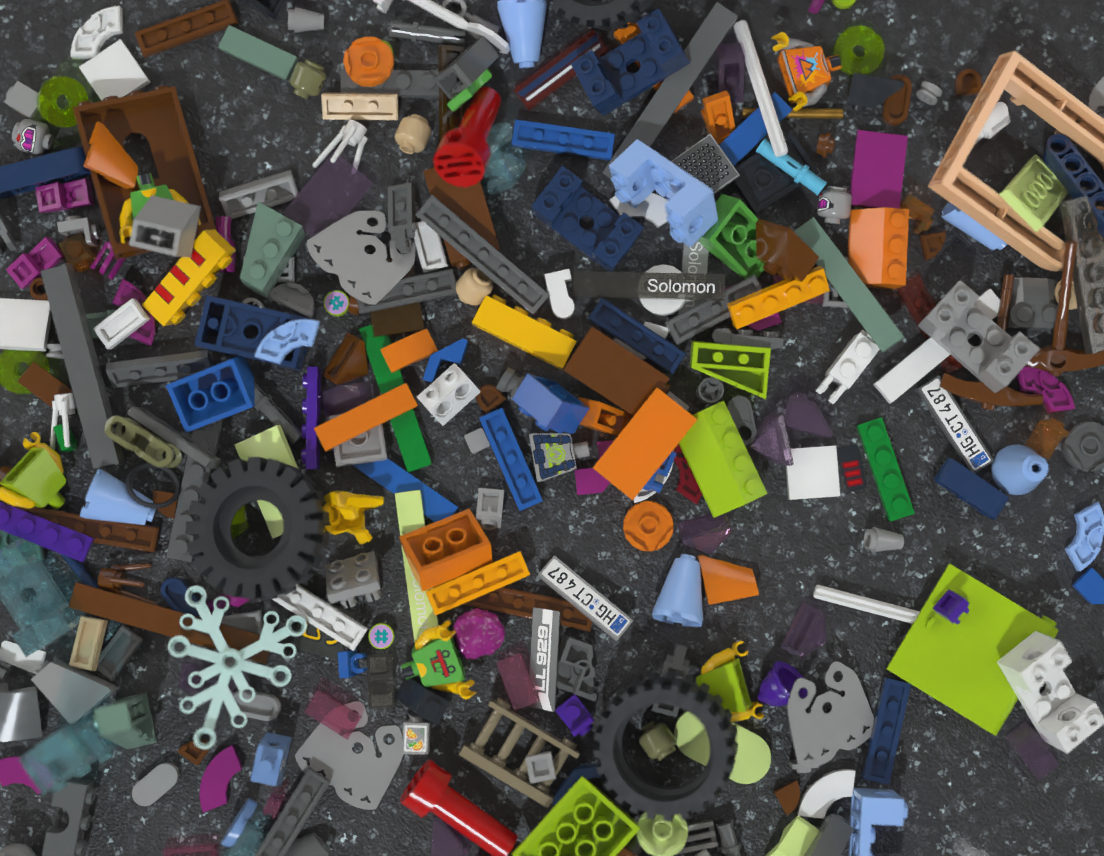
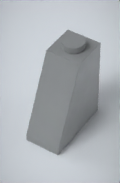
(71, 689)

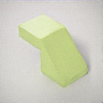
(795, 838)

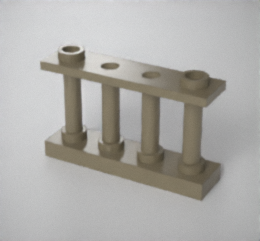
(497, 765)

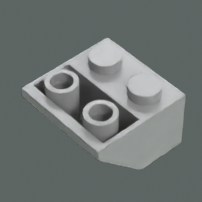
(166, 227)

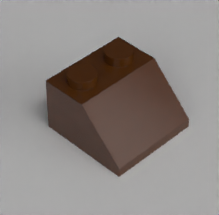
(783, 251)

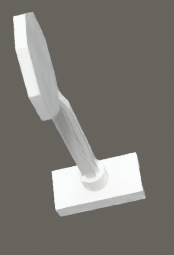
(475, 29)

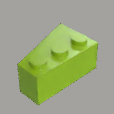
(734, 364)

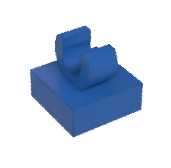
(348, 663)

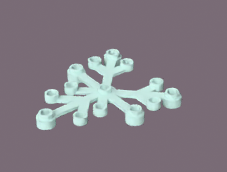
(220, 691)

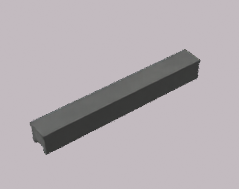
(81, 363)

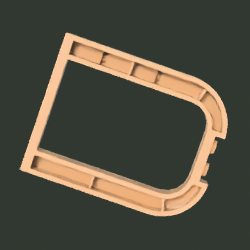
(979, 201)

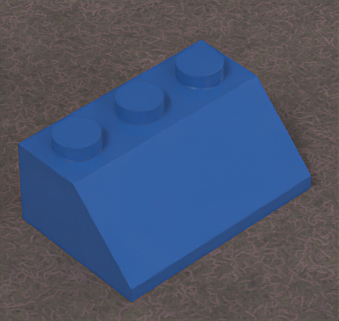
(213, 393)

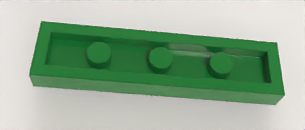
(885, 469)

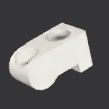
(561, 303)

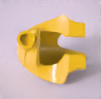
(347, 513)

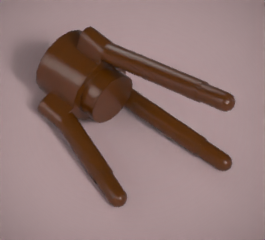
(113, 579)

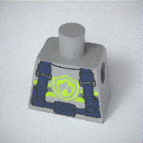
(555, 454)

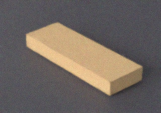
(360, 106)

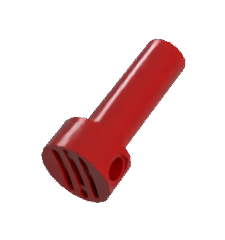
(464, 151)
(432, 793)

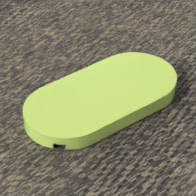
(751, 758)

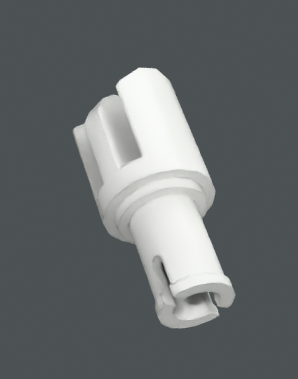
(997, 120)

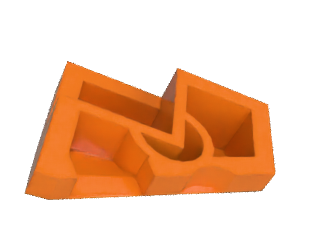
(110, 158)
(726, 580)

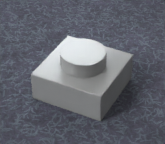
(540, 767)

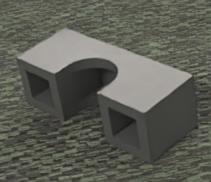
(76, 801)

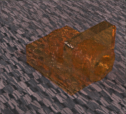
(918, 210)
(78, 252)
(1046, 437)

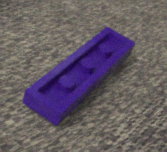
(312, 408)
(44, 532)

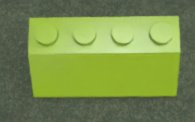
(721, 461)

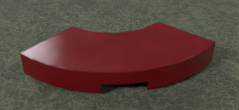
(687, 483)

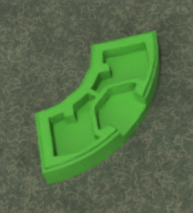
(459, 99)

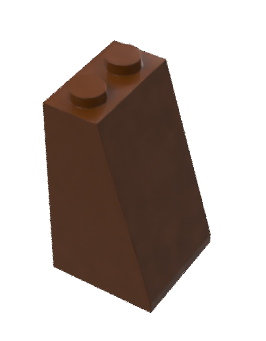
(468, 205)
(615, 372)

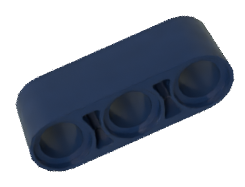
(971, 488)

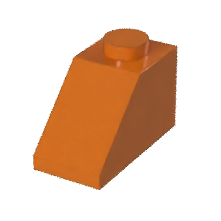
(604, 417)

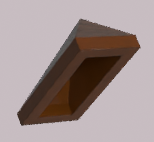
(348, 361)

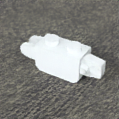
(849, 364)

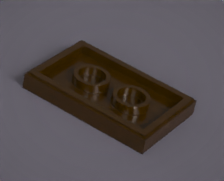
(397, 319)

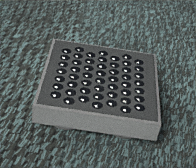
(707, 164)

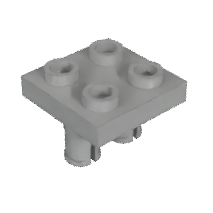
(353, 578)

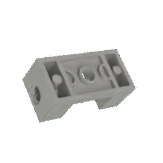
(997, 356)

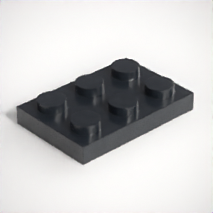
(763, 182)

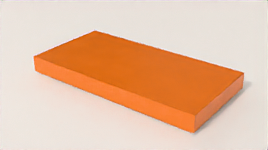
(645, 443)

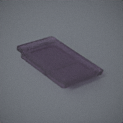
(328, 196)

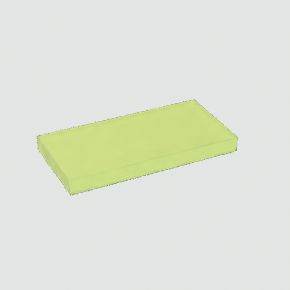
(1034, 192)
(268, 445)

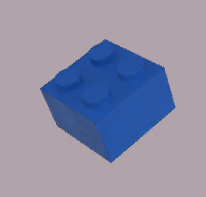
(549, 404)

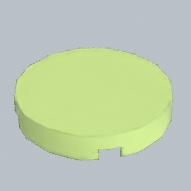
(662, 836)

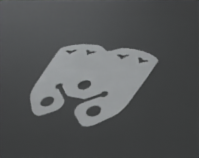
(351, 261)
(832, 729)
(346, 769)

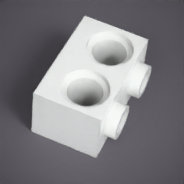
(448, 394)

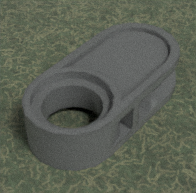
(742, 415)

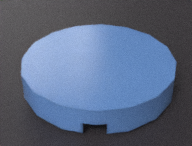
(239, 823)

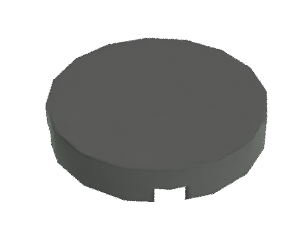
(1085, 446)

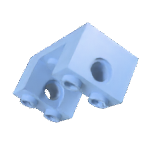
(691, 203)
(873, 807)

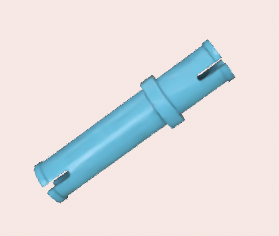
(792, 167)

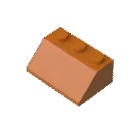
(879, 246)
(446, 549)

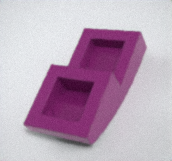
(64, 196)
(29, 265)

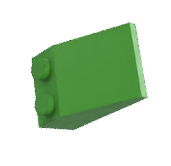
(734, 237)

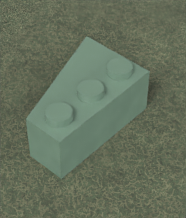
(269, 249)
(126, 721)

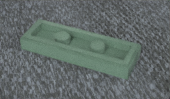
(258, 53)

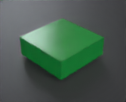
(60, 437)

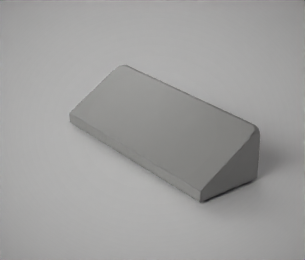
(268, 191)

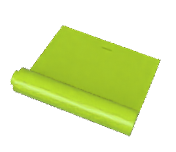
(961, 659)

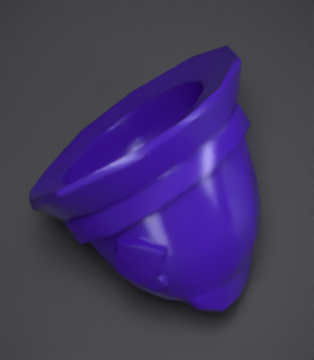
(778, 685)

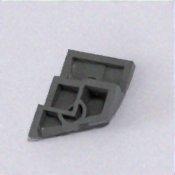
(19, 714)

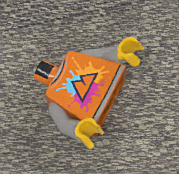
(804, 69)

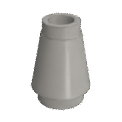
(304, 20)
(882, 540)

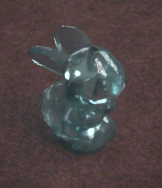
(502, 167)

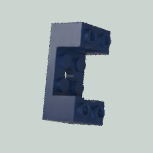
(608, 79)
(566, 203)
(224, 329)

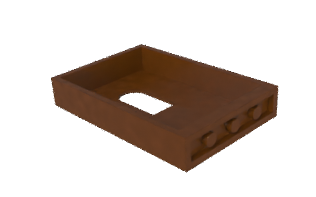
(161, 121)

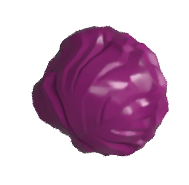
(478, 633)

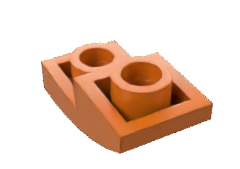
(409, 350)

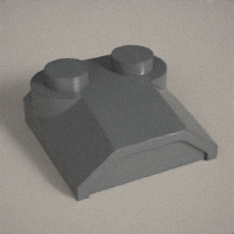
(1033, 304)

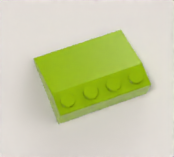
(581, 825)

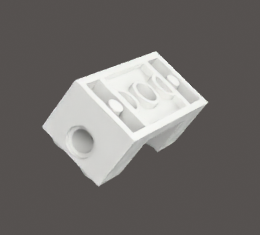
(1057, 712)

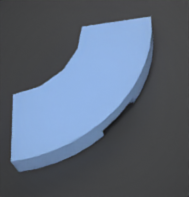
(286, 338)
(1088, 536)

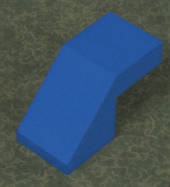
(453, 354)

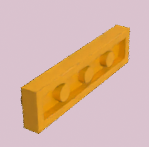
(777, 298)
(477, 583)

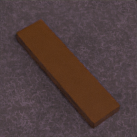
(186, 28)

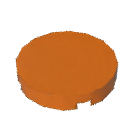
(368, 61)
(648, 526)

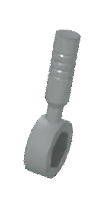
(471, 18)

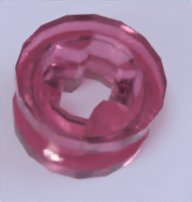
(273, 806)

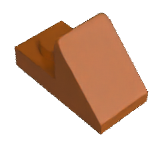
(718, 116)

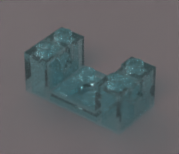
(40, 618)
(73, 750)

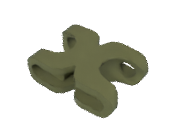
(143, 442)

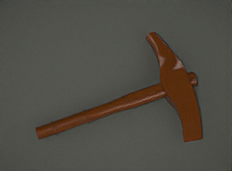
(1058, 357)
(978, 391)

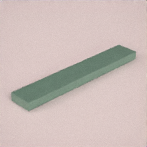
(850, 287)

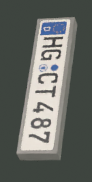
(585, 598)

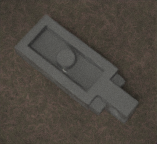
(402, 215)
(673, 664)

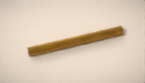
(817, 113)

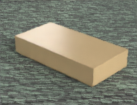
(88, 643)

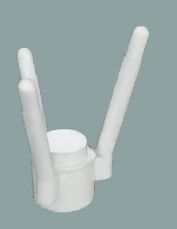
(351, 134)
(63, 405)

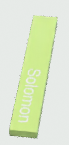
(411, 518)

